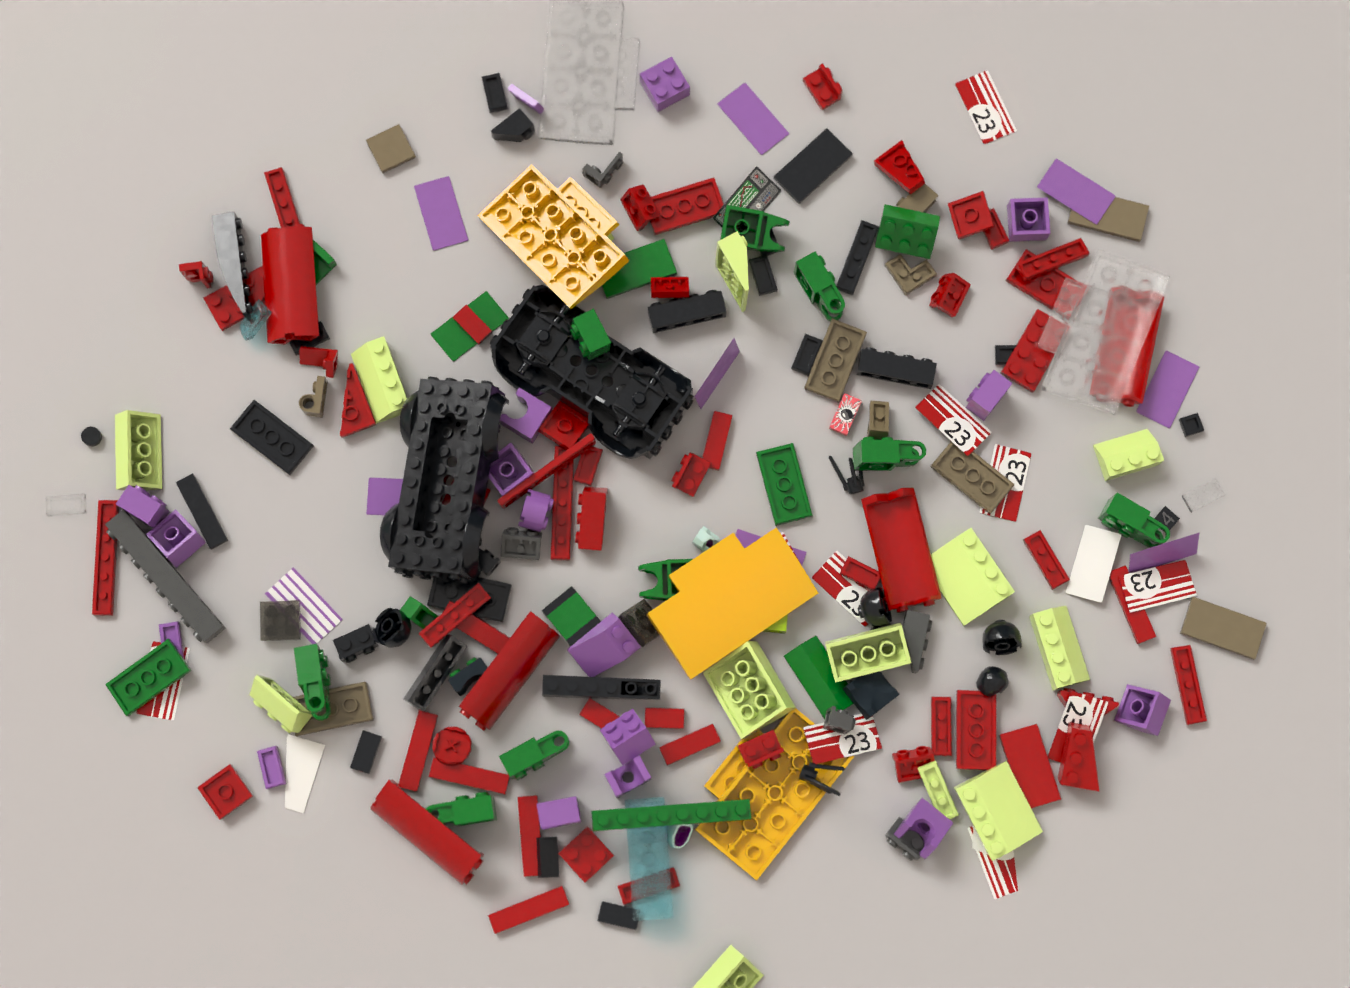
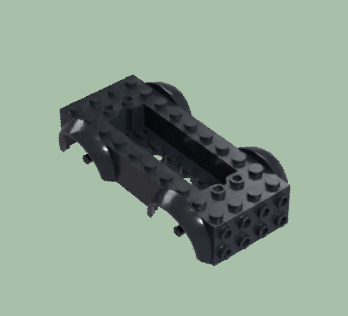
(625, 417)
(436, 424)

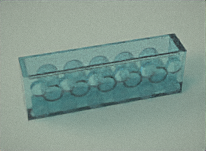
(649, 867)

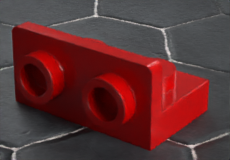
(823, 87)
(639, 206)
(197, 272)
(669, 287)
(950, 294)
(691, 473)
(759, 749)
(909, 760)

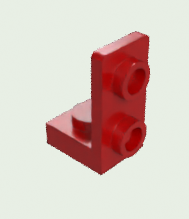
(320, 357)

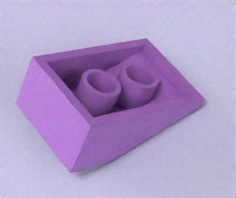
(604, 646)

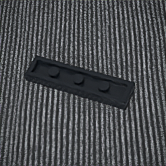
(857, 257)
(201, 511)

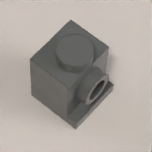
(839, 721)

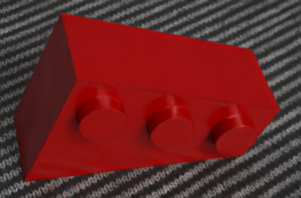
(591, 518)
(1078, 759)

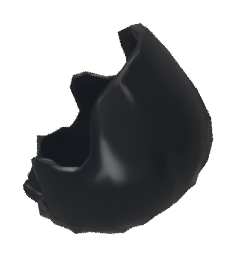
(992, 681)

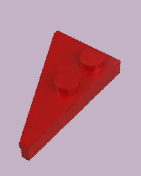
(356, 411)

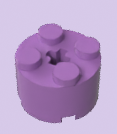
(535, 510)

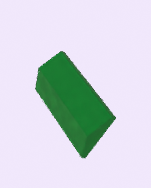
(814, 672)

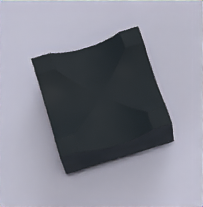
(462, 679)
(870, 693)

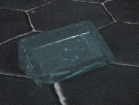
(258, 318)

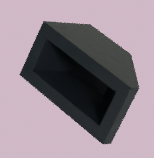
(514, 128)

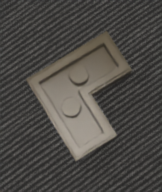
(908, 278)

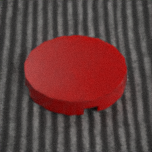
(452, 746)

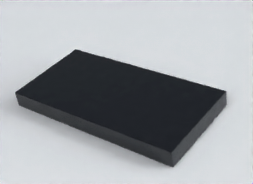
(812, 165)
(271, 437)
(493, 609)

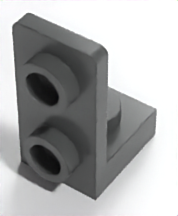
(594, 174)

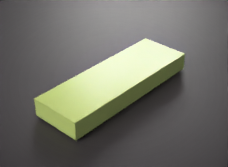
(937, 789)

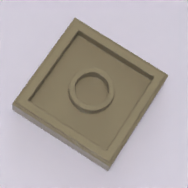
(390, 148)

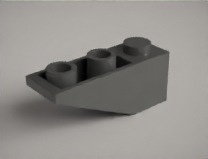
(915, 628)

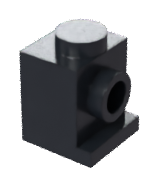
(487, 563)

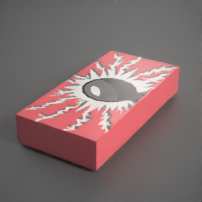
(845, 414)

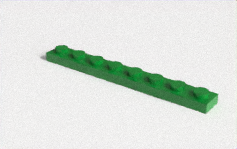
(671, 815)

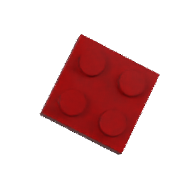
(971, 215)
(564, 425)
(225, 791)
(586, 854)

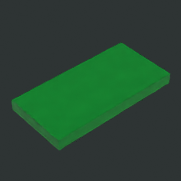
(643, 263)
(784, 484)
(148, 677)

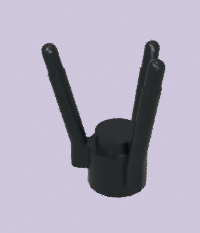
(855, 483)
(809, 775)

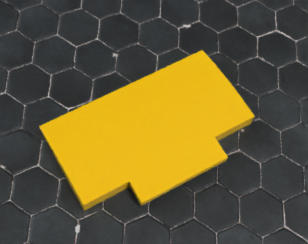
(557, 234)
(729, 599)
(775, 793)

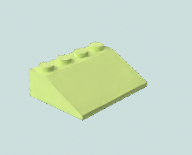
(733, 266)
(969, 577)
(749, 689)
(998, 810)

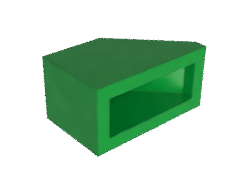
(418, 613)

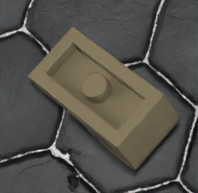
(319, 389)
(878, 420)

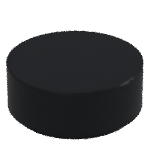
(91, 436)

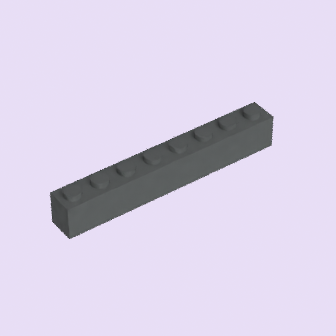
(165, 576)

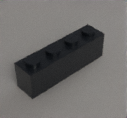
(686, 311)
(896, 368)
(435, 672)

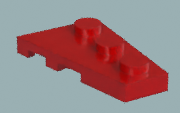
(900, 167)

